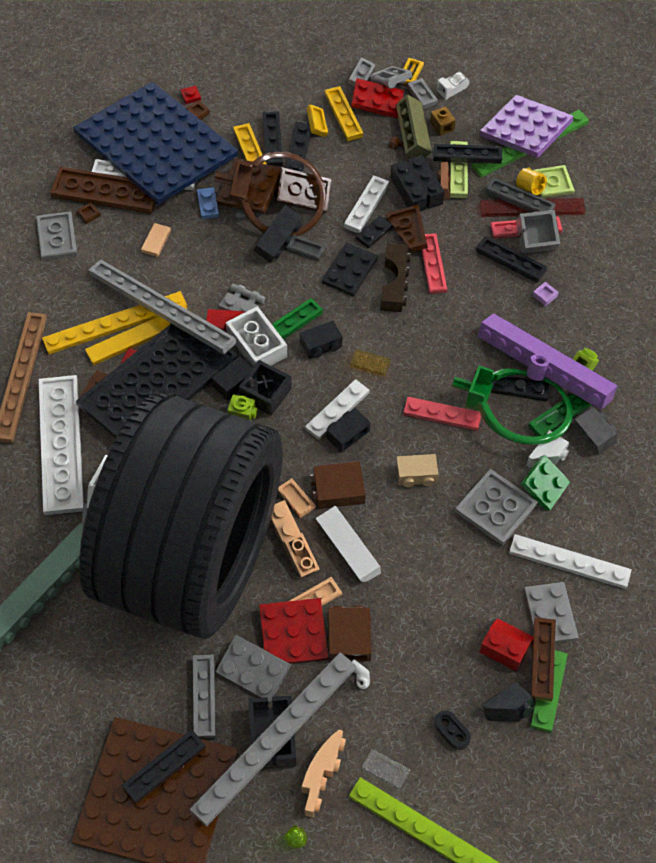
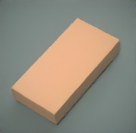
(156, 240)
(296, 498)

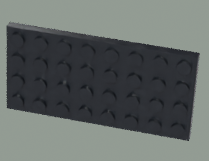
(166, 364)

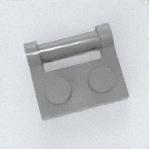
(391, 76)

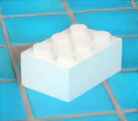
(257, 338)

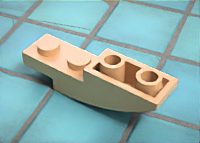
(292, 540)
(322, 765)

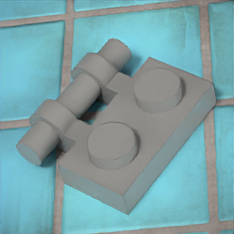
(236, 303)

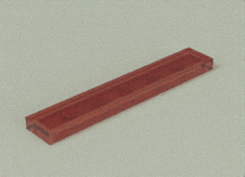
(500, 208)

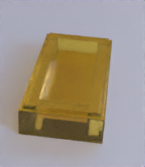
(370, 362)

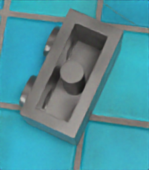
(597, 430)

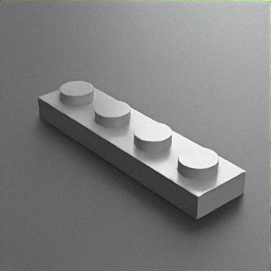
(204, 696)

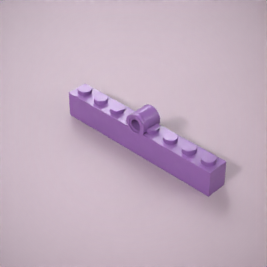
(547, 362)

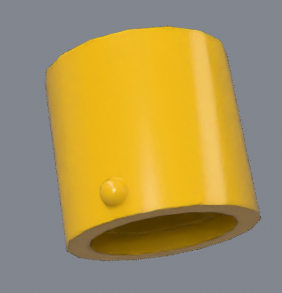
(531, 181)

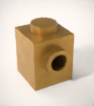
(442, 121)

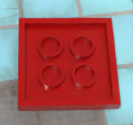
(294, 630)

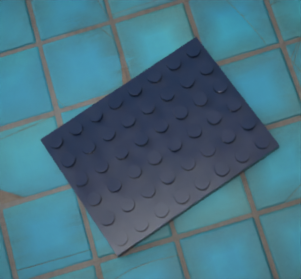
(155, 142)

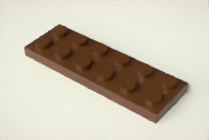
(100, 190)

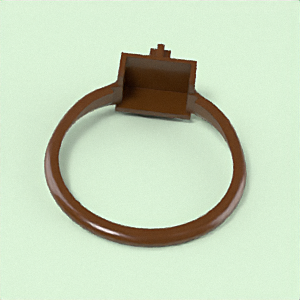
(240, 183)

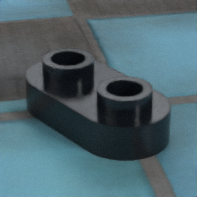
(453, 730)

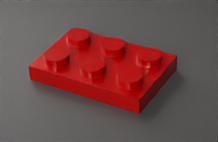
(376, 98)

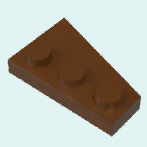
(409, 227)

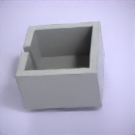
(538, 231)

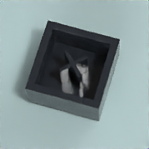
(266, 386)

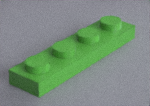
(545, 711)

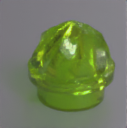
(296, 837)

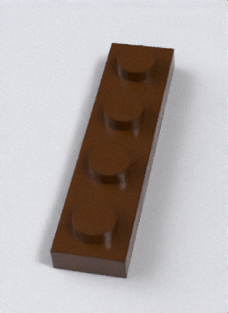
(543, 659)

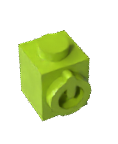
(587, 358)
(242, 407)

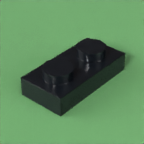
(374, 232)

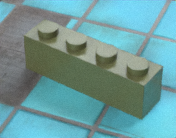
(413, 127)

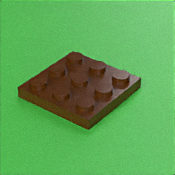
(260, 190)

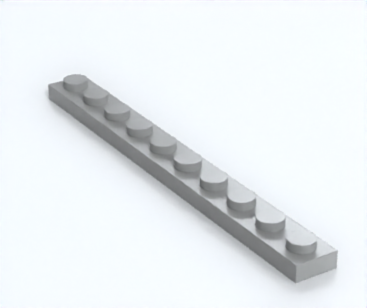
(163, 306)
(272, 739)

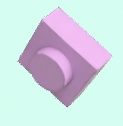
(545, 293)

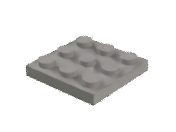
(496, 507)

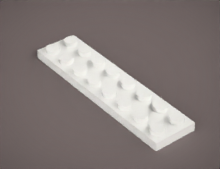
(60, 445)

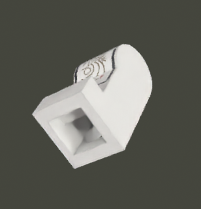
(452, 85)

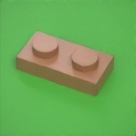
(444, 176)

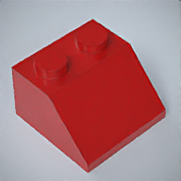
(506, 644)

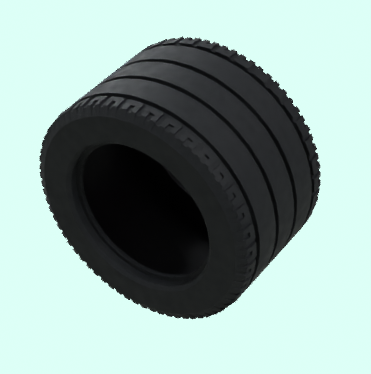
(180, 514)

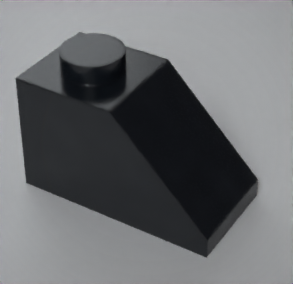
(509, 705)

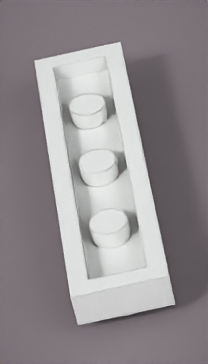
(366, 204)
(333, 412)

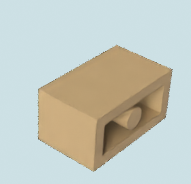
(417, 470)

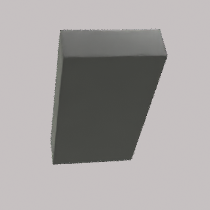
(306, 248)

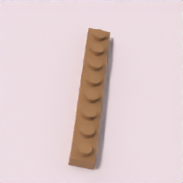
(21, 375)

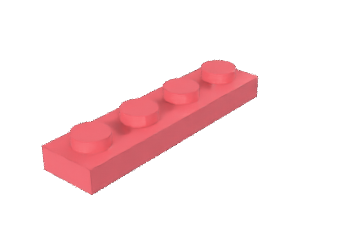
(442, 413)

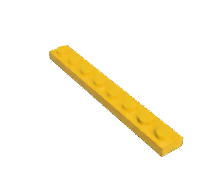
(103, 326)

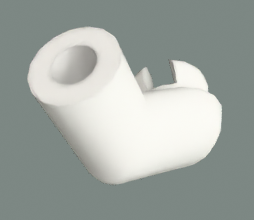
(362, 675)

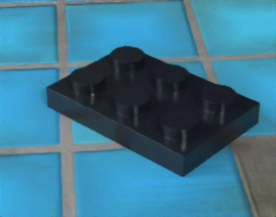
(349, 269)

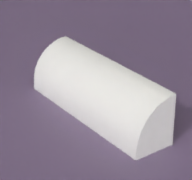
(349, 544)

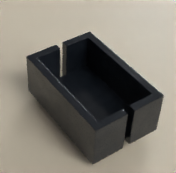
(417, 182)
(262, 718)

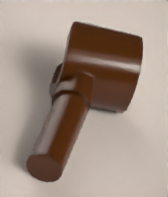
(395, 142)

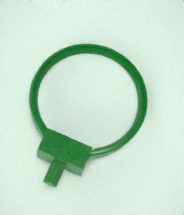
(478, 395)

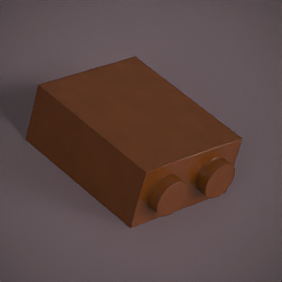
(338, 485)
(350, 632)

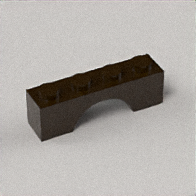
(393, 293)

